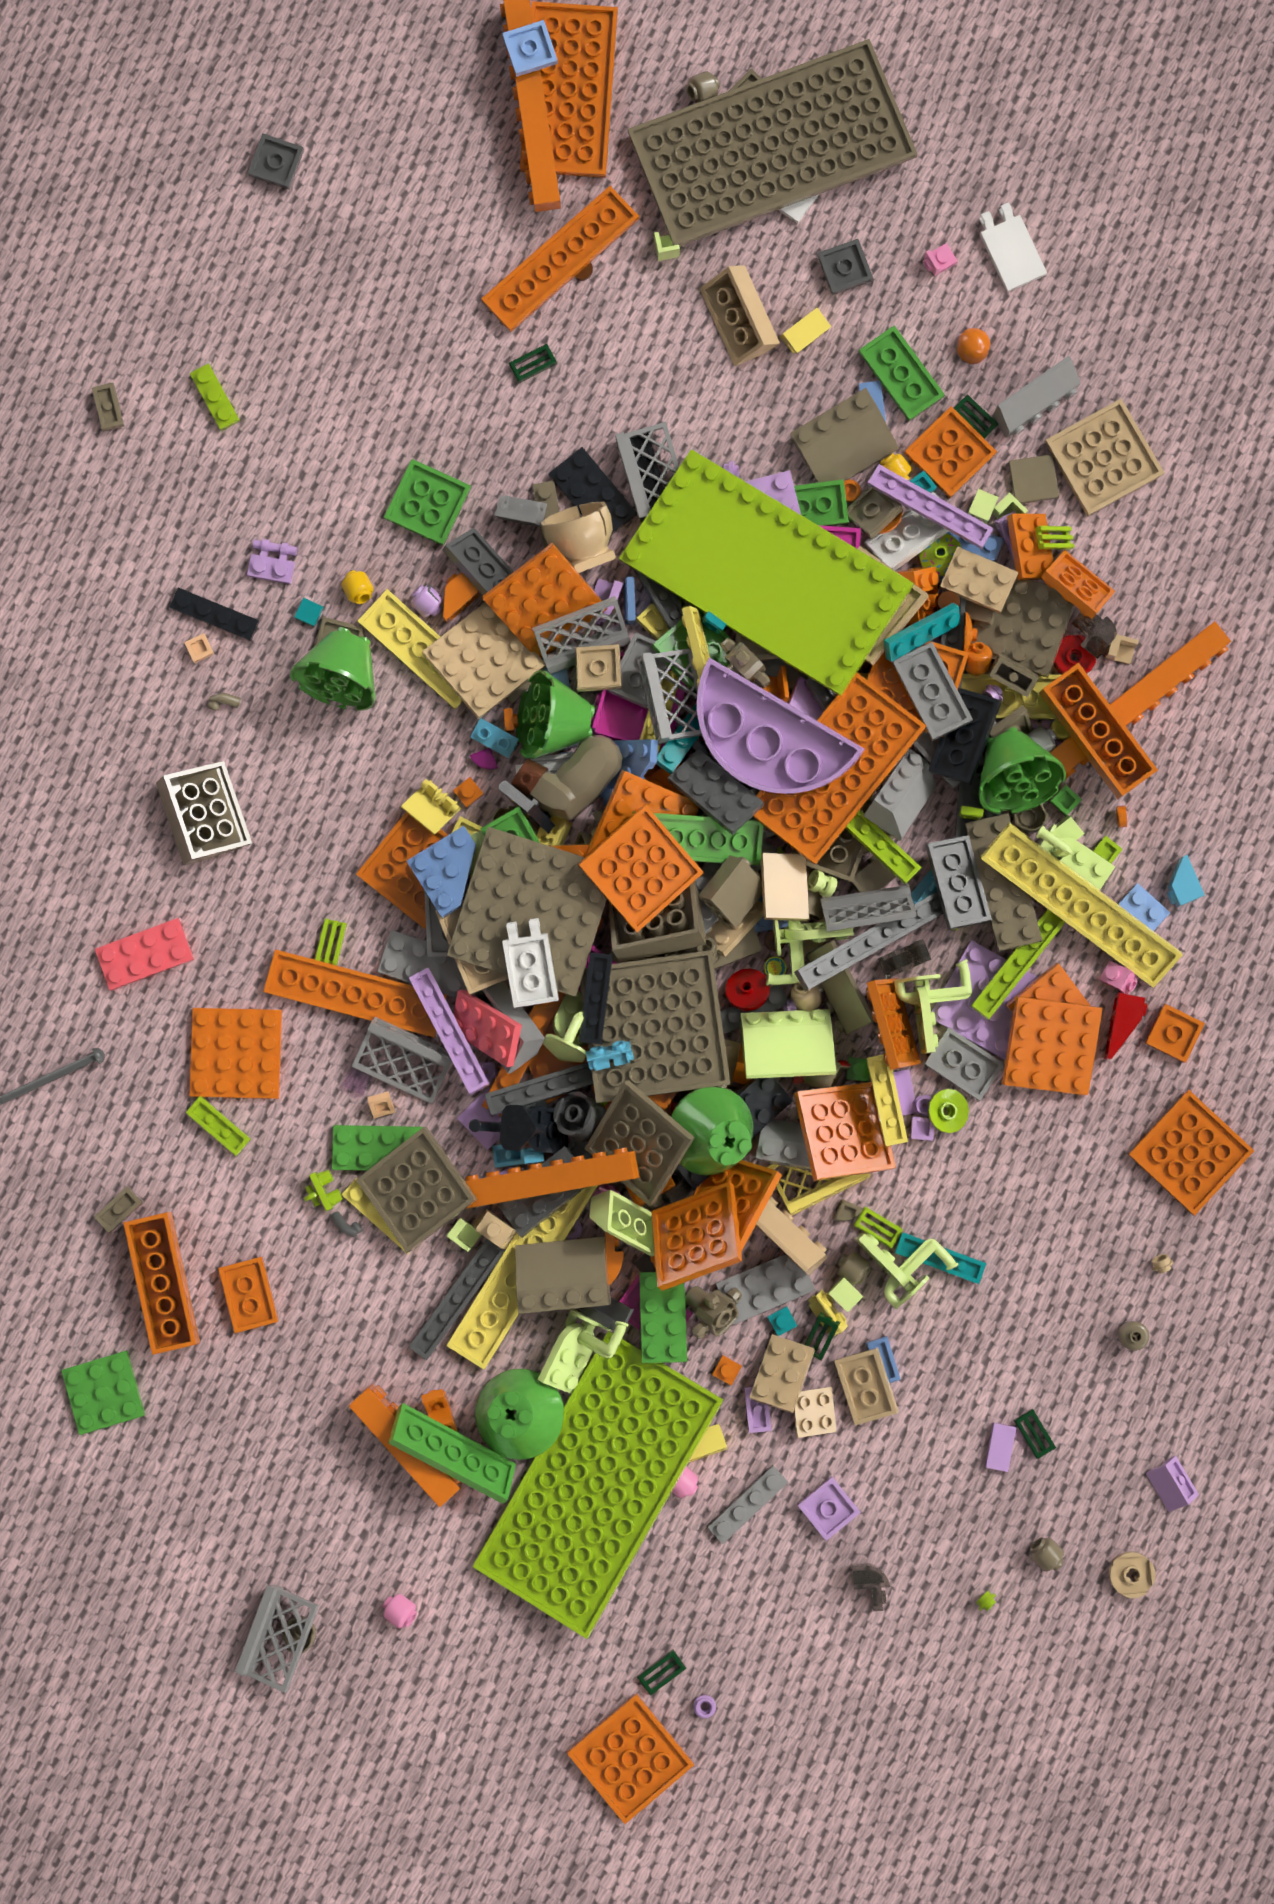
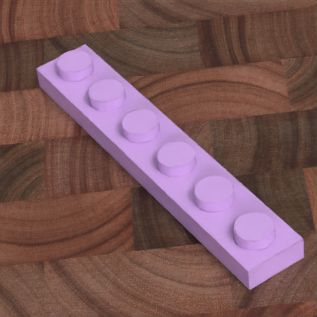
(930, 506)
(449, 1031)

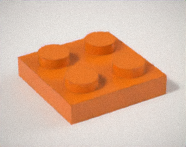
(1174, 1033)

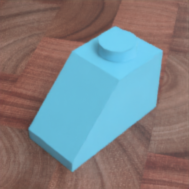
(1184, 883)
(513, 1157)

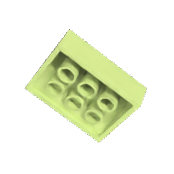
(787, 1043)

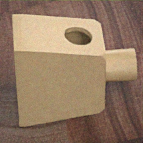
(494, 1229)

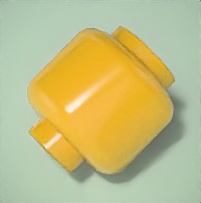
(897, 464)
(357, 587)

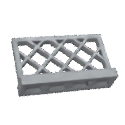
(632, 470)
(565, 654)
(655, 693)
(868, 908)
(408, 1042)
(263, 1626)

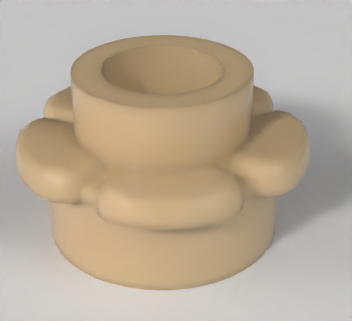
(1162, 1263)

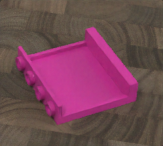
(623, 719)

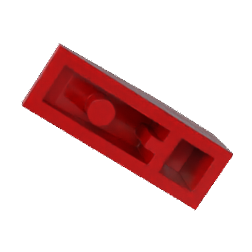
(1125, 1017)

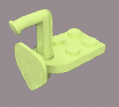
(1076, 856)
(794, 934)
(924, 996)
(568, 1017)
(902, 1275)
(574, 1350)

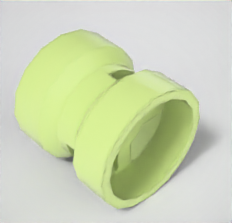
(823, 884)

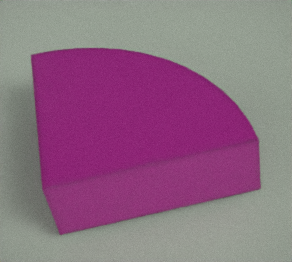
(484, 759)

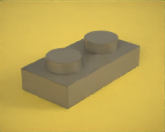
(108, 406)
(118, 1209)

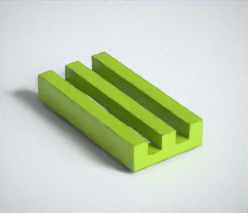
(1067, 545)
(330, 944)
(862, 1217)

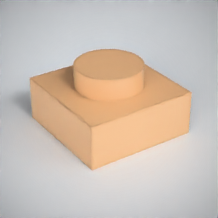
(199, 648)
(381, 1104)

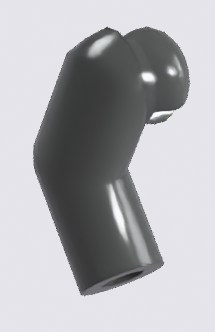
(343, 1226)

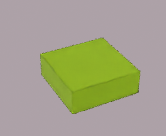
(970, 813)

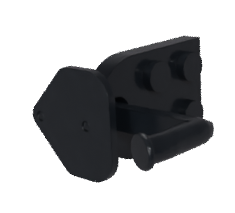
(525, 1128)

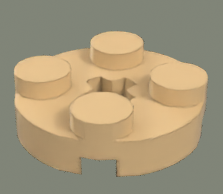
(1141, 1583)

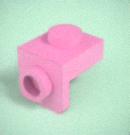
(1119, 977)

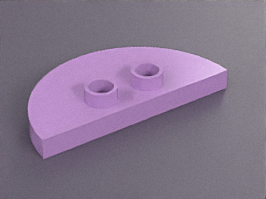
(766, 738)

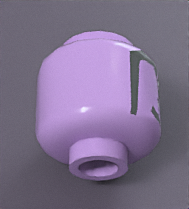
(426, 601)

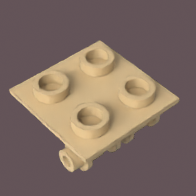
(814, 1412)

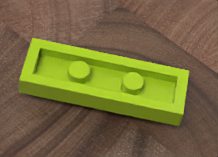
(214, 397)
(218, 1125)

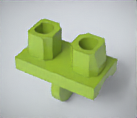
(328, 1199)

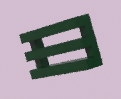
(543, 367)
(981, 411)
(828, 1322)
(1031, 1412)
(677, 1660)

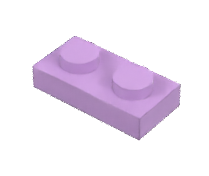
(757, 1414)

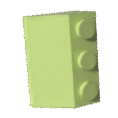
(623, 1220)

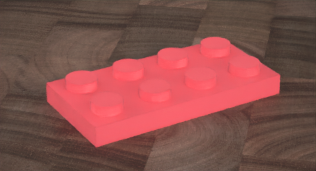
(144, 954)
(487, 1028)

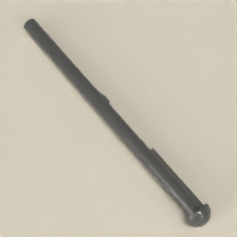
(97, 1055)

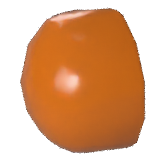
(973, 345)

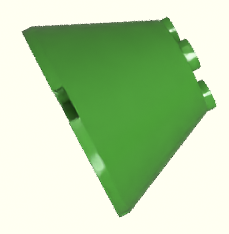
(338, 671)
(551, 716)
(1018, 773)
(720, 1129)
(537, 1416)

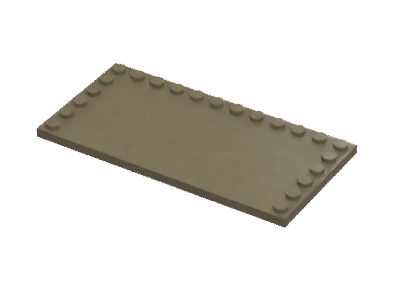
(772, 143)

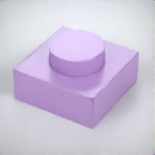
(921, 1129)

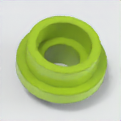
(986, 1601)

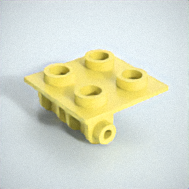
(431, 807)

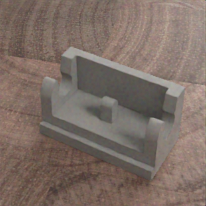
(521, 510)

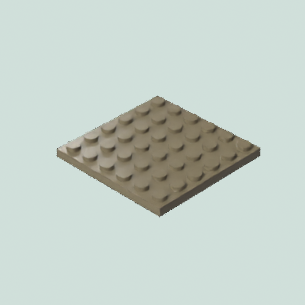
(524, 882)
(673, 1026)

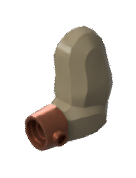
(577, 781)

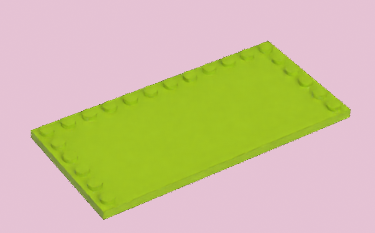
(766, 572)
(598, 1486)

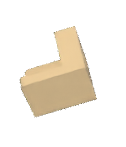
(1121, 649)

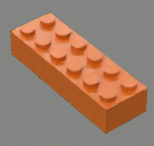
(1098, 731)
(161, 1283)
(379, 1417)

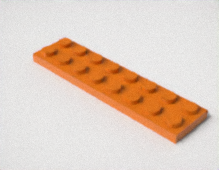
(560, 258)
(347, 992)

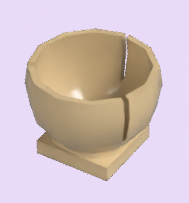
(580, 538)

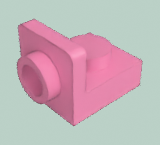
(939, 259)

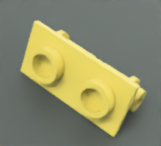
(824, 1303)

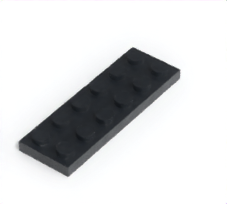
(765, 1101)

